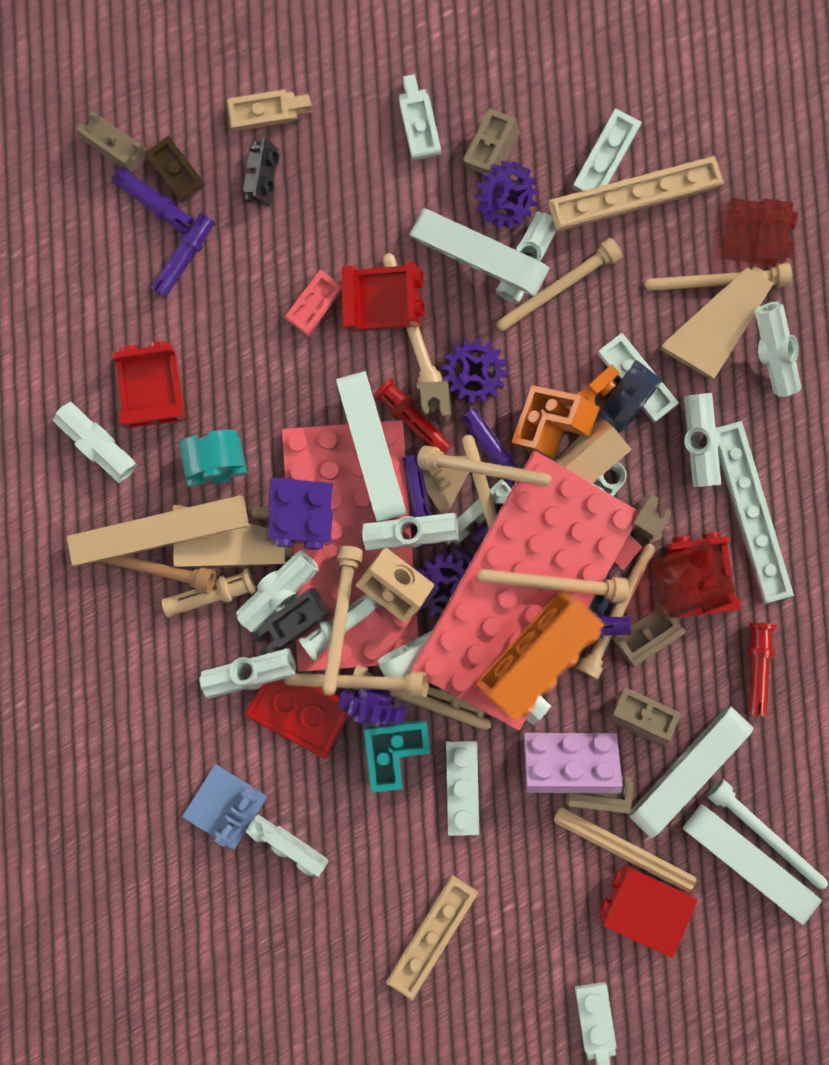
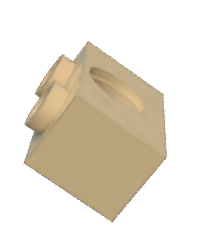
(395, 585)

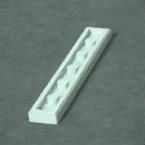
(752, 514)

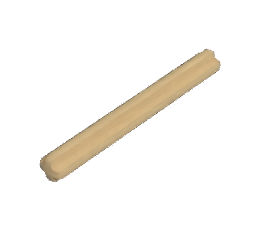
(625, 849)

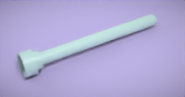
(722, 794)

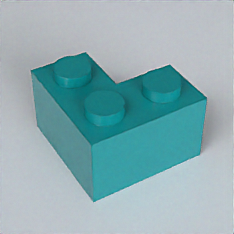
(389, 743)

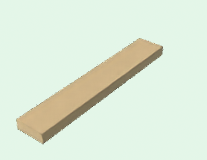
(635, 193)
(158, 531)

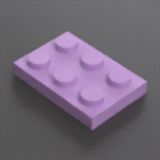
(572, 763)

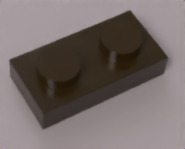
(175, 169)

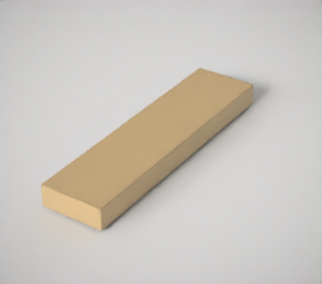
(432, 937)

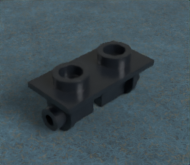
(264, 159)

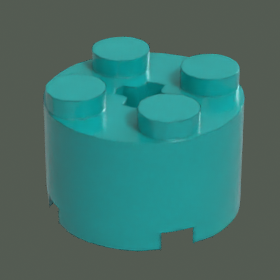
(212, 458)

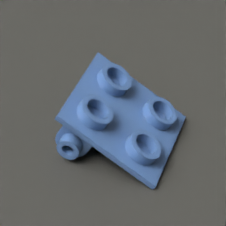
(224, 807)

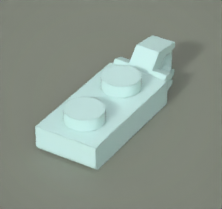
(418, 121)
(475, 513)
(288, 845)
(596, 1022)

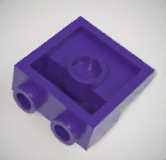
(299, 513)

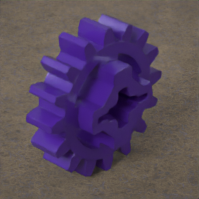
(506, 194)
(466, 361)
(439, 577)
(372, 706)

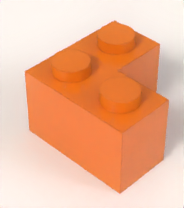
(548, 415)

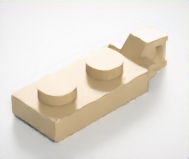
(266, 109)

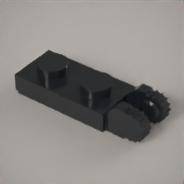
(292, 621)

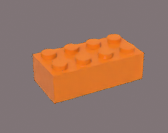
(540, 655)

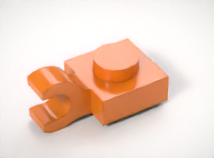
(602, 384)

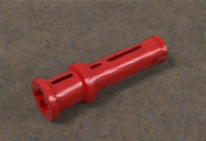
(403, 408)
(760, 654)

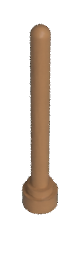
(202, 579)

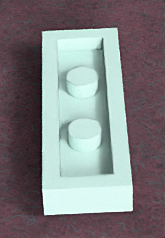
(607, 151)
(622, 355)
(462, 788)

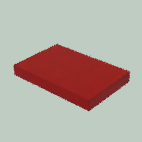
(299, 714)

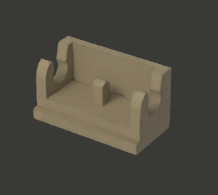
(112, 142)
(492, 142)
(435, 397)
(647, 523)
(648, 636)
(644, 716)
(604, 801)

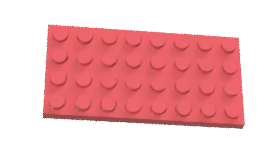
(331, 457)
(540, 530)

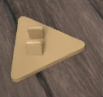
(444, 486)

